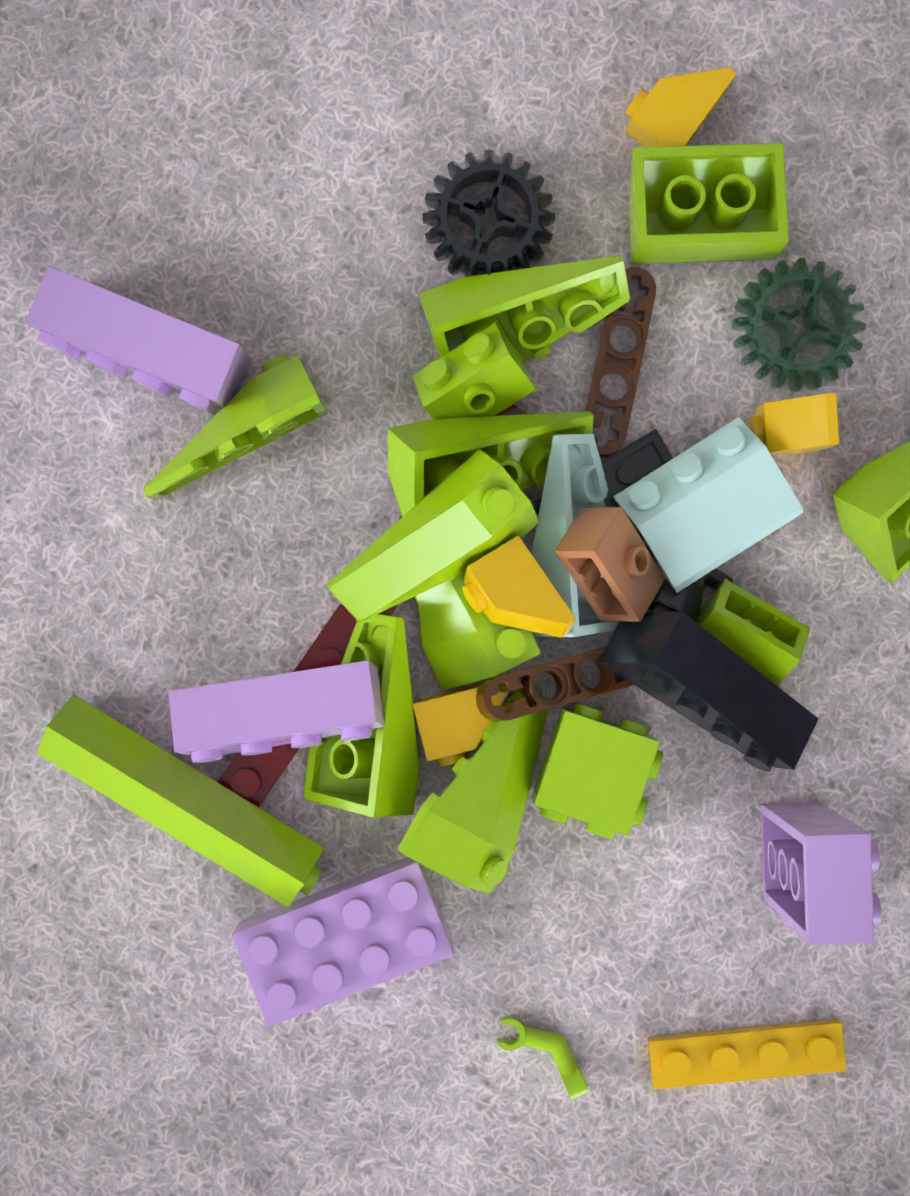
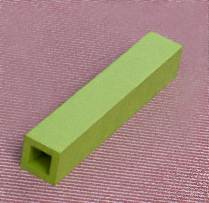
(181, 801)

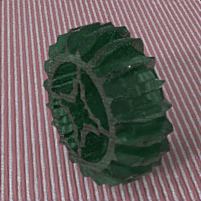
(814, 287)

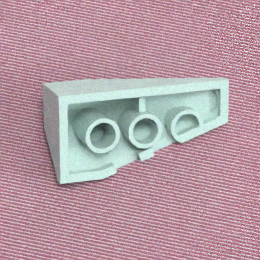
(571, 483)

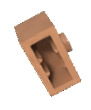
(610, 564)

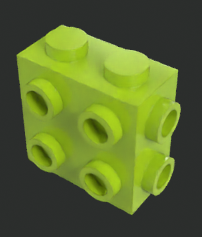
(597, 771)

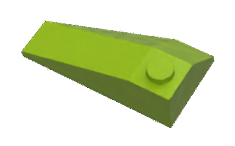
(382, 771)

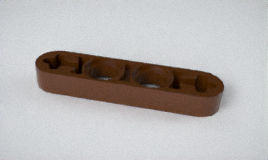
(622, 363)
(568, 682)

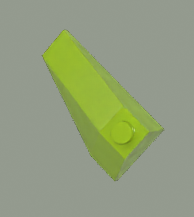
(527, 304)
(258, 414)
(432, 449)
(876, 511)
(437, 538)
(464, 643)
(478, 817)

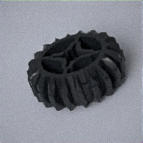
(501, 177)

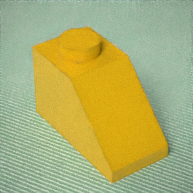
(676, 107)
(797, 424)
(516, 591)
(452, 723)

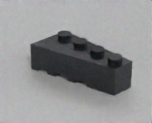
(711, 687)

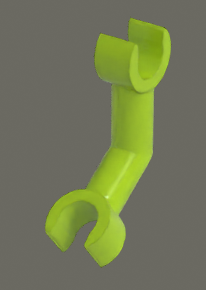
(554, 1043)

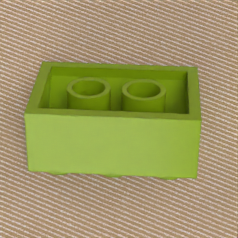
(707, 203)

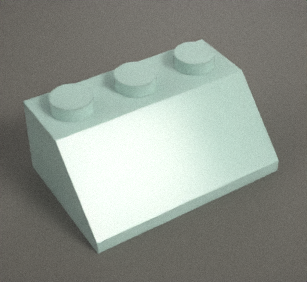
(709, 504)

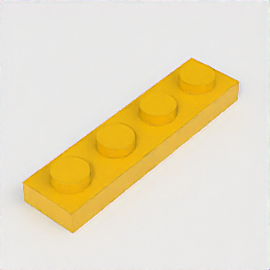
(747, 1054)

